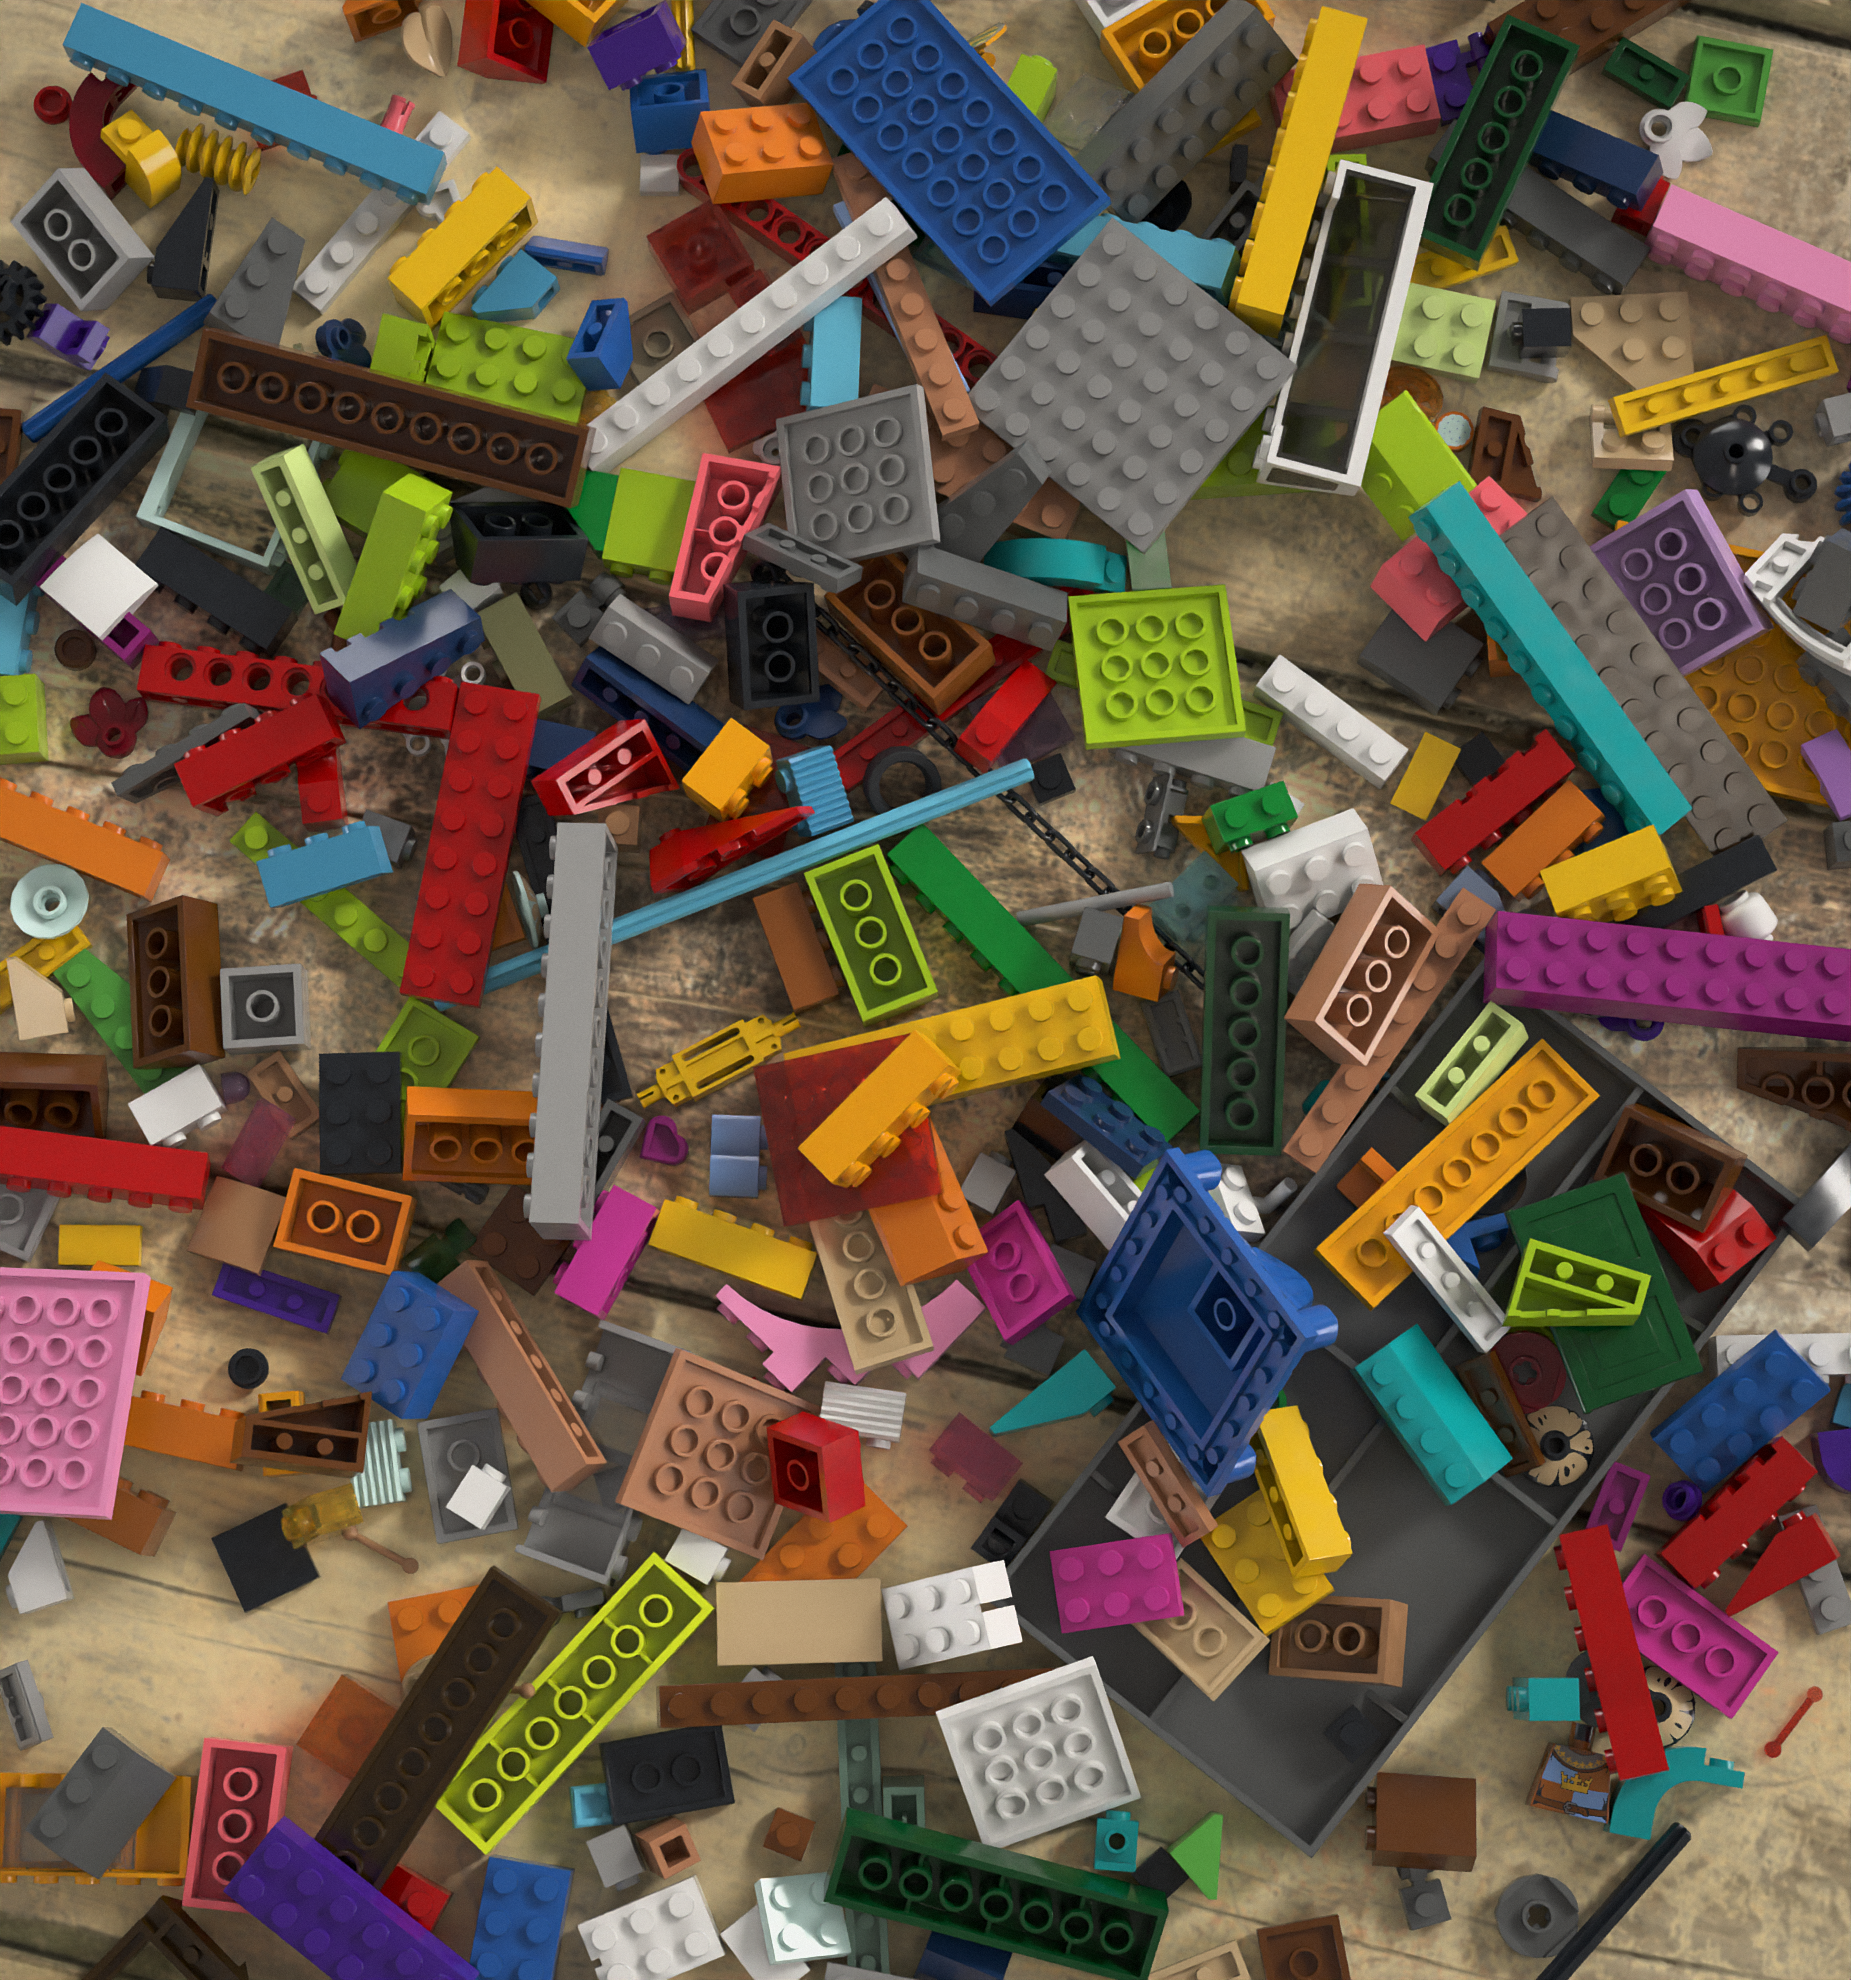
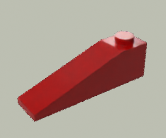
(700, 852)

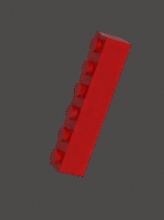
(103, 1169)
(1613, 1653)

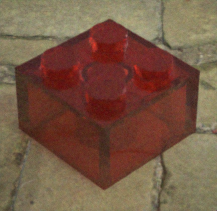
(700, 256)

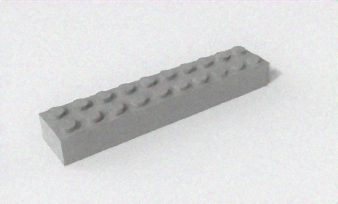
(572, 1032)

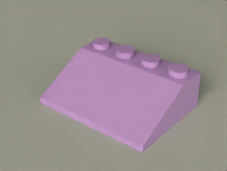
(1684, 582)

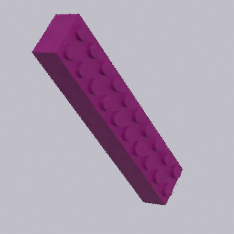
(1668, 976)

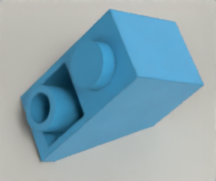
(517, 292)

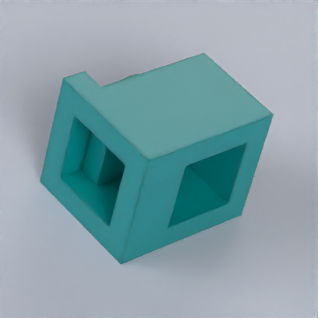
(1116, 1859)

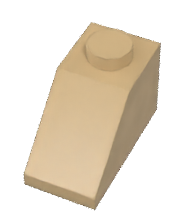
(37, 1002)

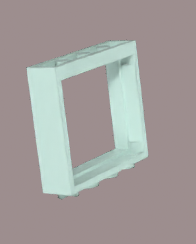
(167, 477)

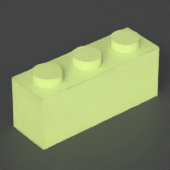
(1472, 1064)

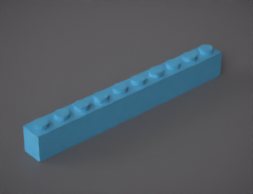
(255, 105)

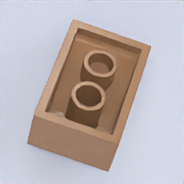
(1343, 1642)

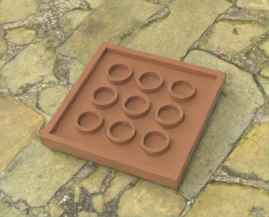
(708, 1454)

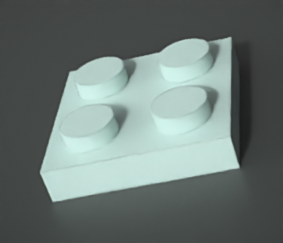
(798, 1921)

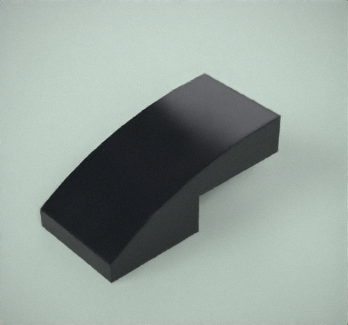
(1012, 1523)

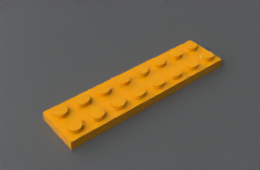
(1459, 1169)

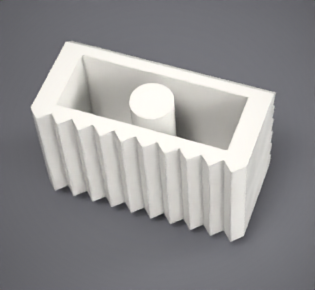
(871, 1411)

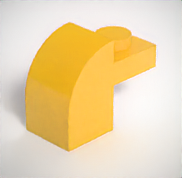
(149, 158)

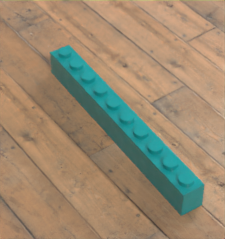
(1548, 661)

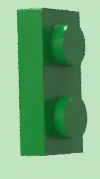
(1626, 496)

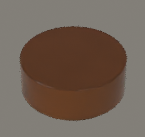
(75, 650)

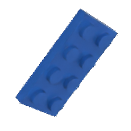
(1740, 1411)

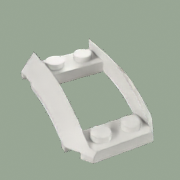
(1772, 578)

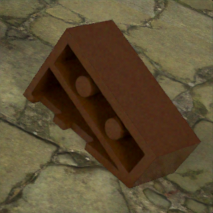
(307, 1438)

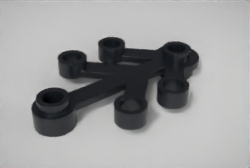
(1776, 475)

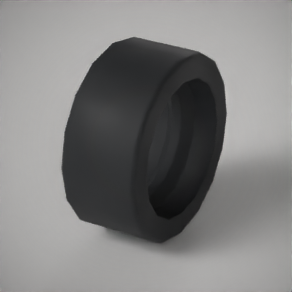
(889, 757)

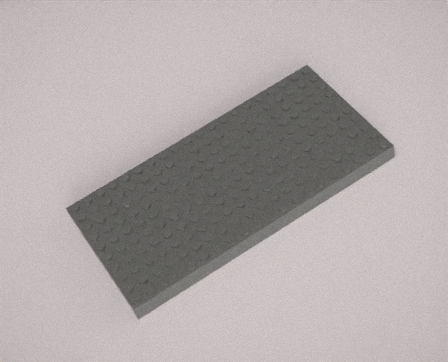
(1443, 1561)

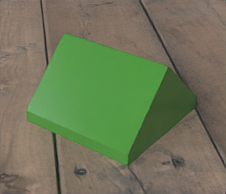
(1199, 1853)

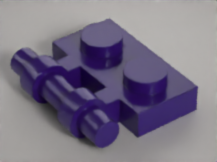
(1450, 73)

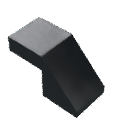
(165, 388)

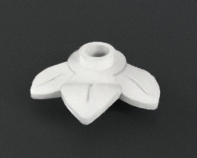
(1682, 137)

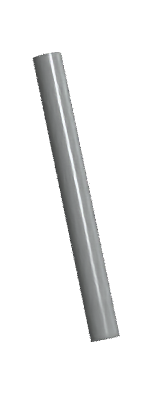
(1100, 903)

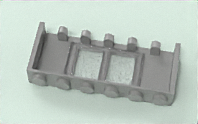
(585, 1526)

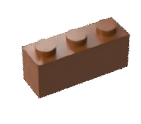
(798, 947)

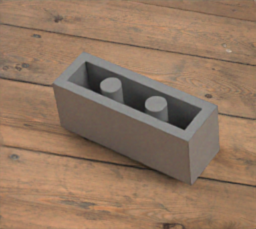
(654, 648)

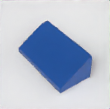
(568, 255)

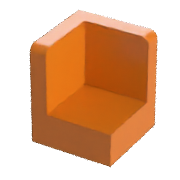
(1365, 1178)

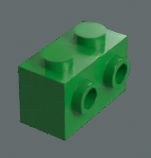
(1249, 818)

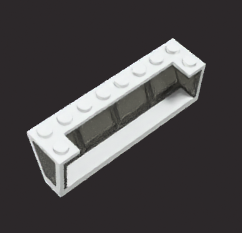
(1343, 329)

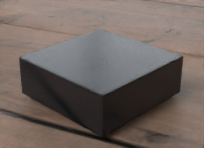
(1238, 167)
(1478, 759)

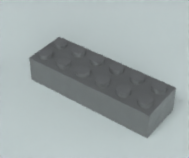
(1186, 109)

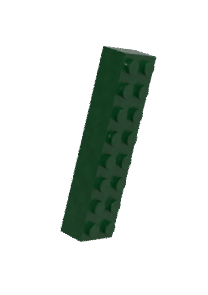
(995, 1897)

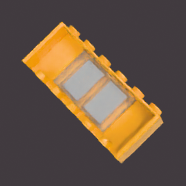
(154, 1851)

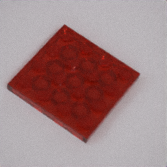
(798, 1098)

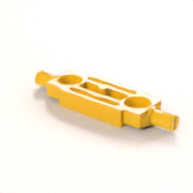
(681, 1079)

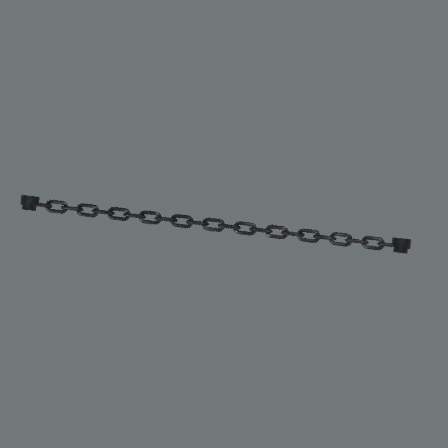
(768, 571)

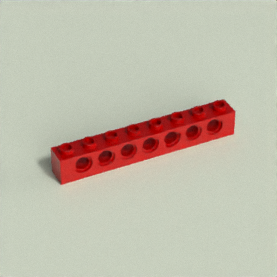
(163, 662)

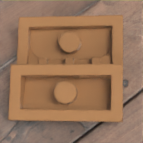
(237, 1225)

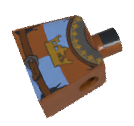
(1573, 1778)

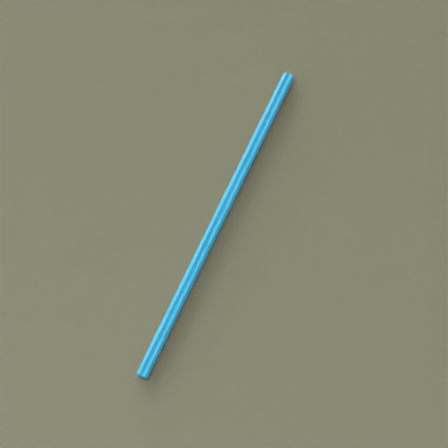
(781, 866)

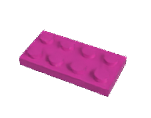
(1693, 1638)

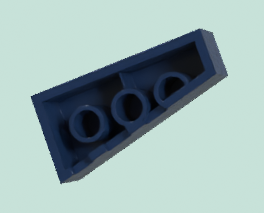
(400, 657)

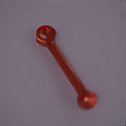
(1773, 1748)

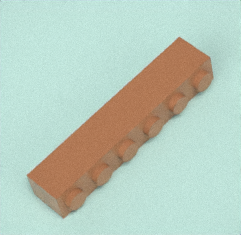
(523, 1381)

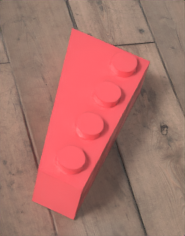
(726, 503)

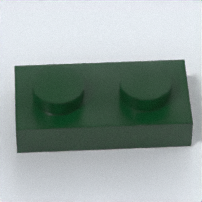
(1645, 74)

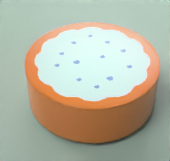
(1455, 430)

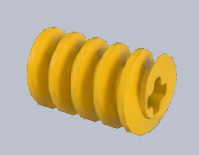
(218, 159)

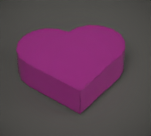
(662, 1143)

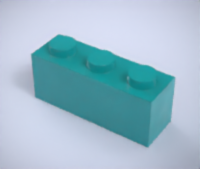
(1544, 1698)

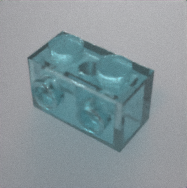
(1198, 886)

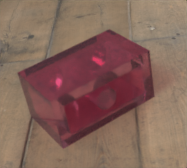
(974, 1458)

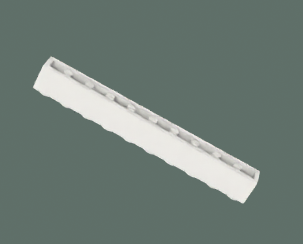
(748, 334)

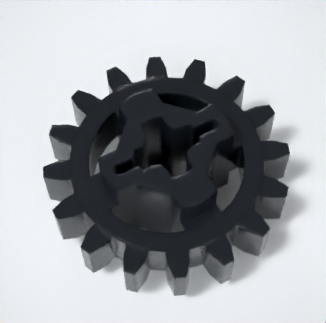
(18, 300)

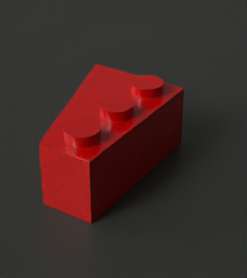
(607, 770)

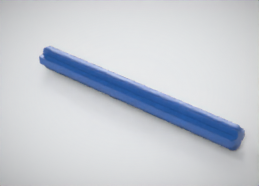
(123, 366)

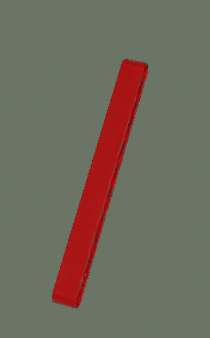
(783, 220)

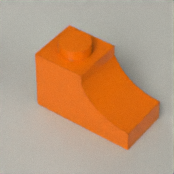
(1143, 962)

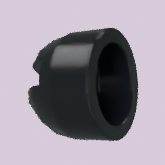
(529, 598)

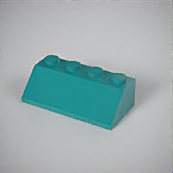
(1431, 1415)

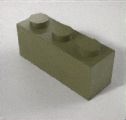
(523, 655)

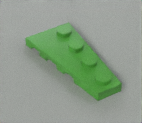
(106, 1004)

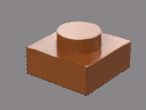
(789, 1834)

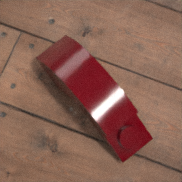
(89, 113)

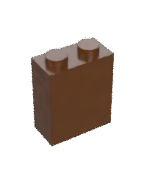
(1422, 1822)

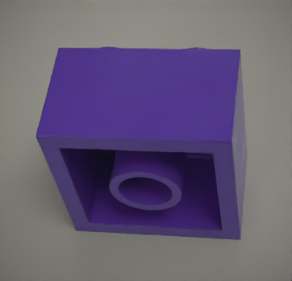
(637, 46)

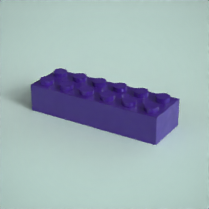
(337, 1914)

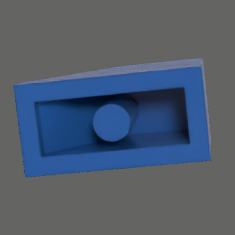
(603, 345)

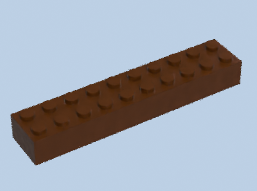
(391, 417)

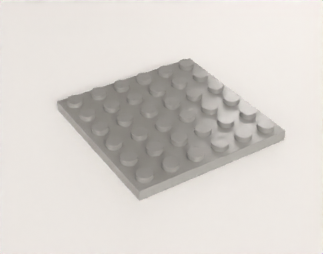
(1130, 385)

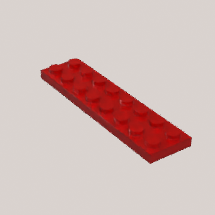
(470, 845)

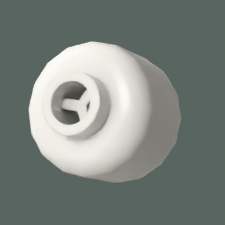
(1747, 916)

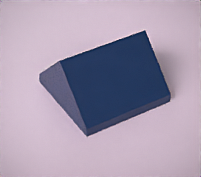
(960, 1959)

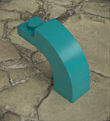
(1061, 563)
(1635, 1800)

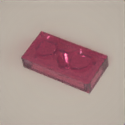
(258, 1143)

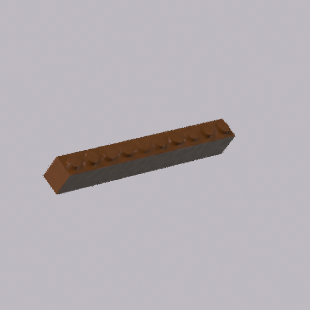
(826, 1697)

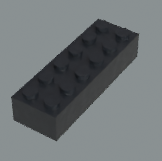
(73, 480)

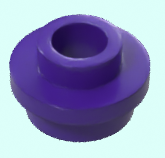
(1674, 1497)

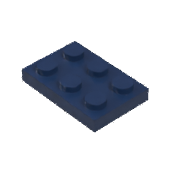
(1106, 1125)

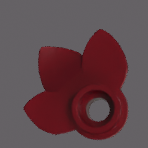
(108, 718)

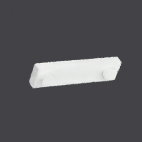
(1447, 1278)

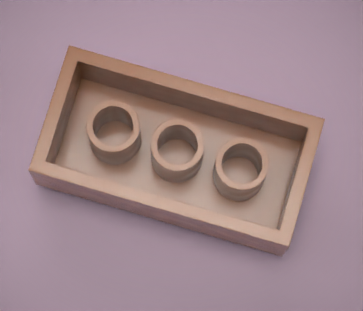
(1362, 974)

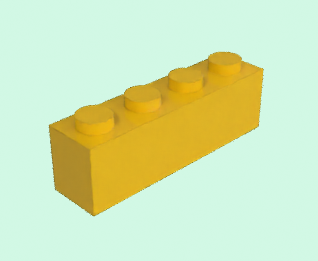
(734, 1249)
(1298, 1495)

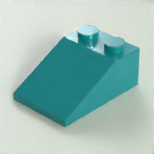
(1063, 1397)

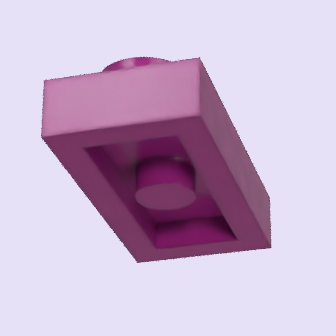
(1619, 1502)

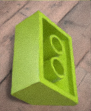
(1408, 464)

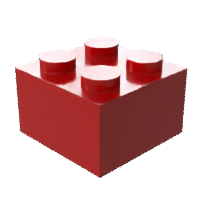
(816, 1466)

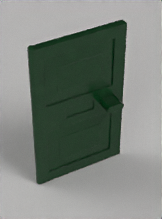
(1611, 1360)

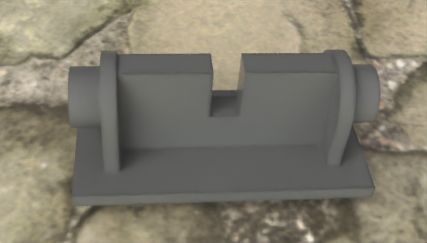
(1163, 799)

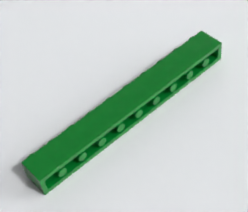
(1026, 966)

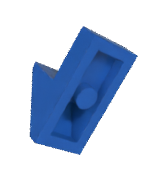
(1481, 1235)

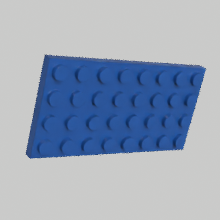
(950, 143)

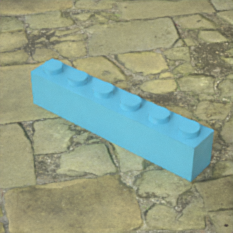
(1205, 262)

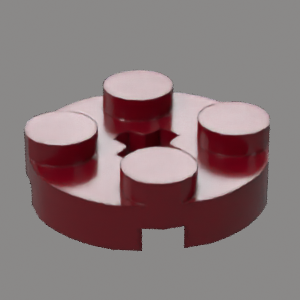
(1544, 1358)

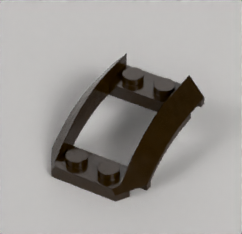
(177, 1939)

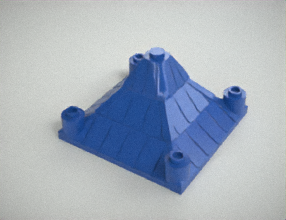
(1201, 1320)

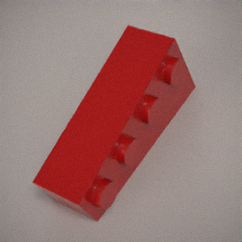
(259, 753)

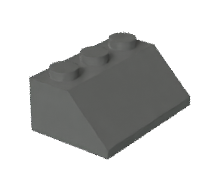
(100, 1802)

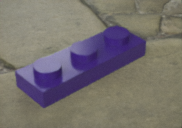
(278, 1297)

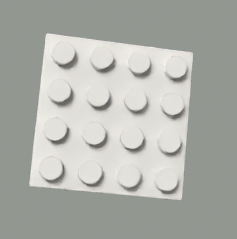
(1039, 1754)

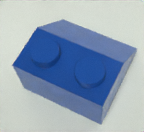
(667, 110)

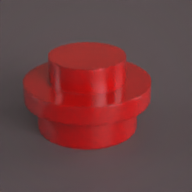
(52, 105)

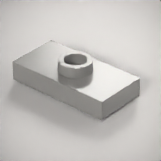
(24, 1705)

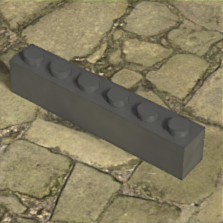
(1566, 229)

